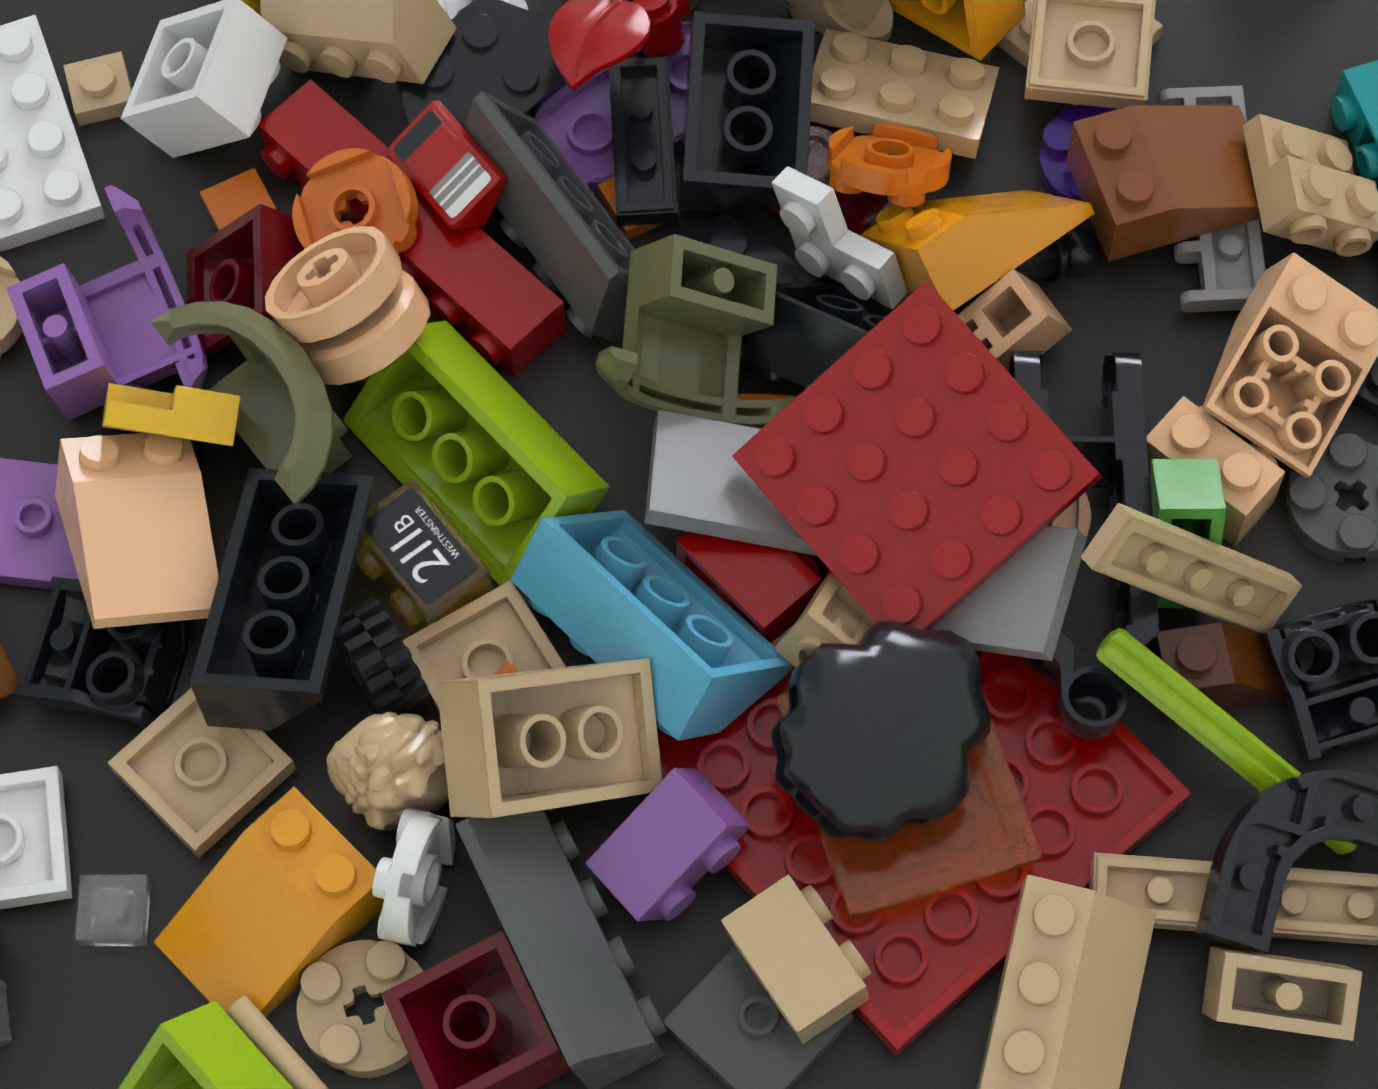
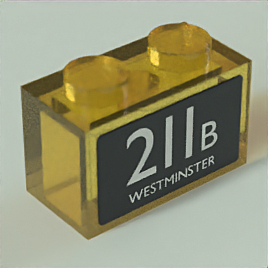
(420, 557)

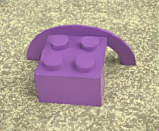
(103, 328)

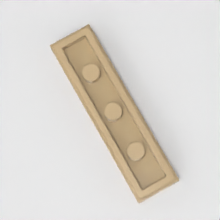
(1190, 570)

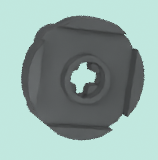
(1312, 501)

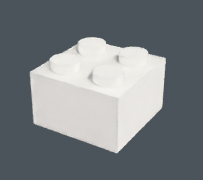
(205, 78)

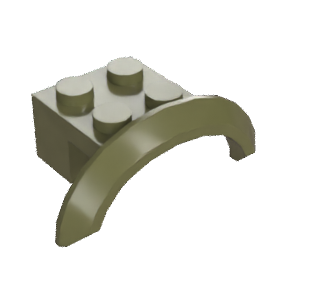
(687, 328)
(282, 398)

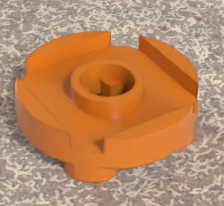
(888, 162)
(363, 176)

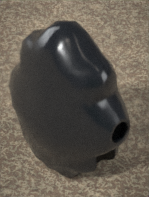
(882, 730)

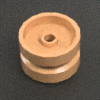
(348, 304)

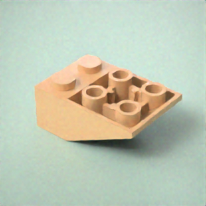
(1294, 362)

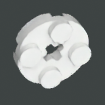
(412, 877)

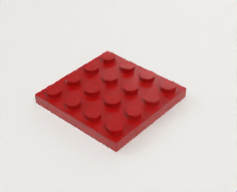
(916, 464)

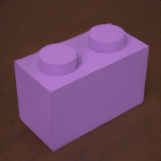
(669, 846)

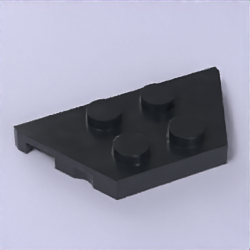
(491, 51)

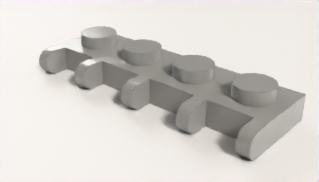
(1227, 258)

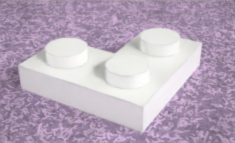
(828, 246)

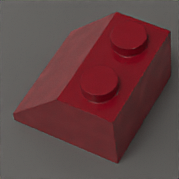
(476, 1022)

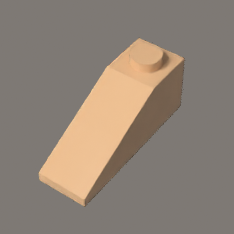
(1014, 318)

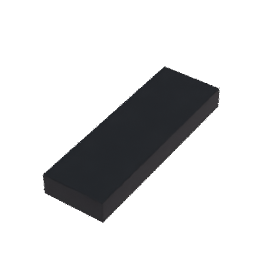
(643, 142)

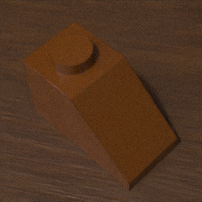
(1222, 663)

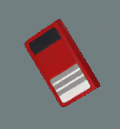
(448, 168)

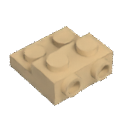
(1310, 187)

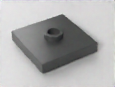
(740, 1031)

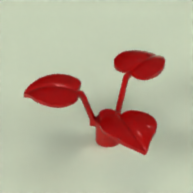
(602, 33)

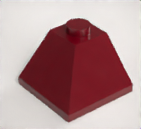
(240, 264)

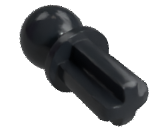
(1072, 254)

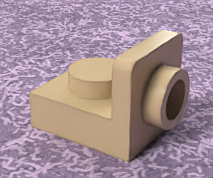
(828, 618)

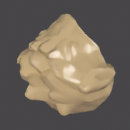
(390, 766)

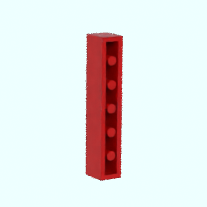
(459, 270)

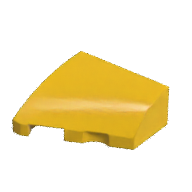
(181, 414)

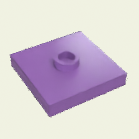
(31, 526)

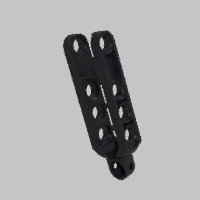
(1088, 692)

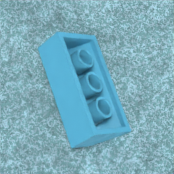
(634, 599)

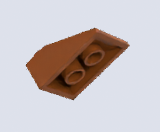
(1162, 174)

